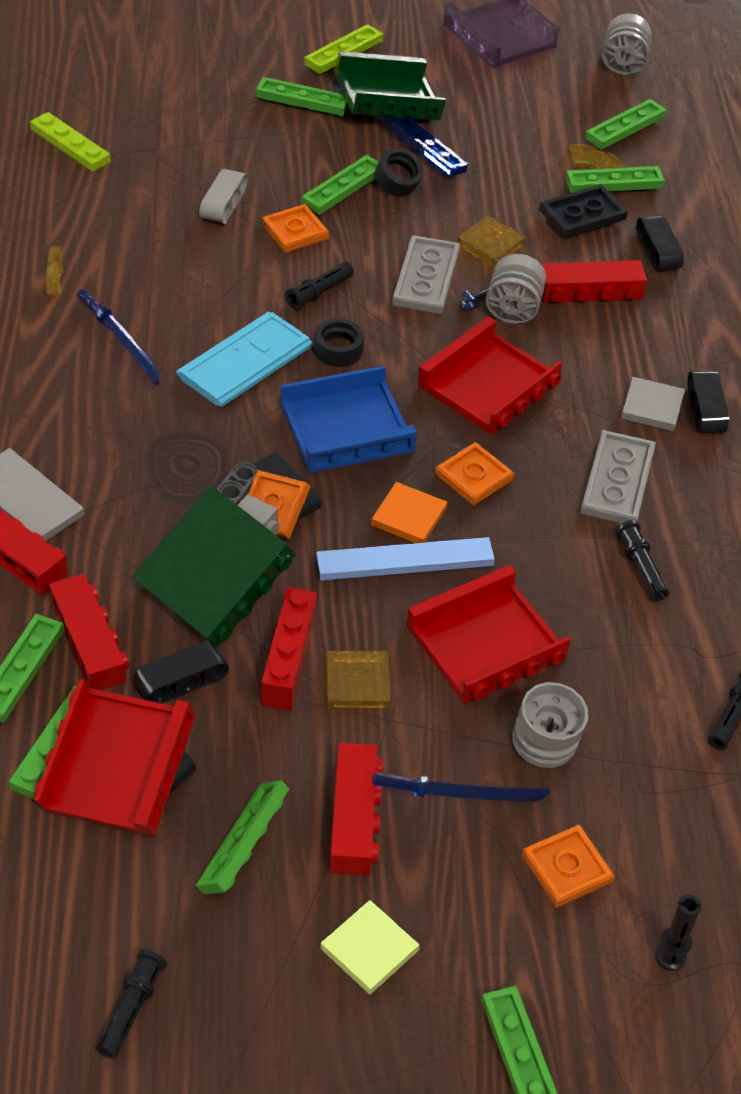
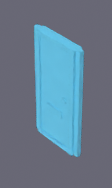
(244, 359)

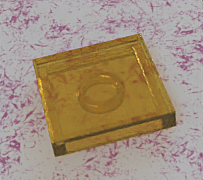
(491, 240)
(358, 679)

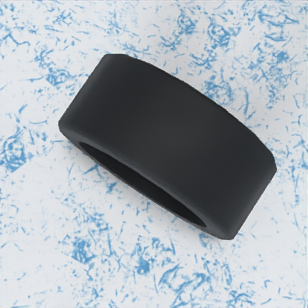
(406, 160)
(338, 355)

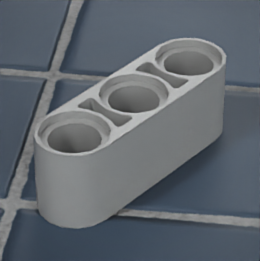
(223, 196)

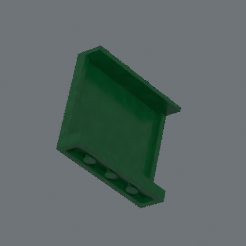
(387, 86)
(215, 565)

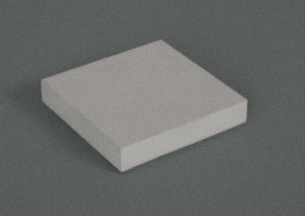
(653, 404)

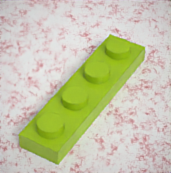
(356, 42)
(70, 141)

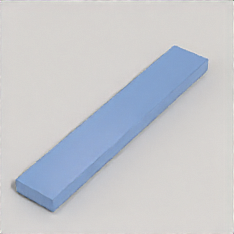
(404, 558)

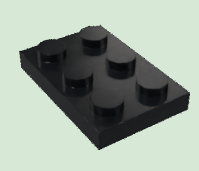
(583, 210)

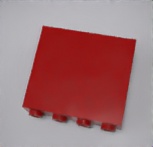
(487, 377)
(485, 635)
(115, 759)

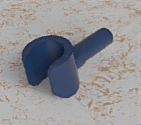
(470, 299)

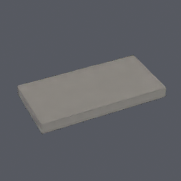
(426, 274)
(618, 477)
(34, 498)

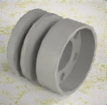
(627, 44)
(516, 288)
(549, 725)

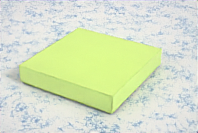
(369, 947)

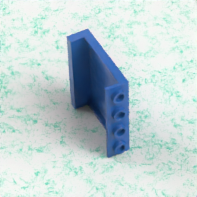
(345, 419)

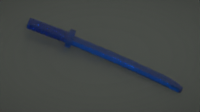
(104, 315)
(422, 787)

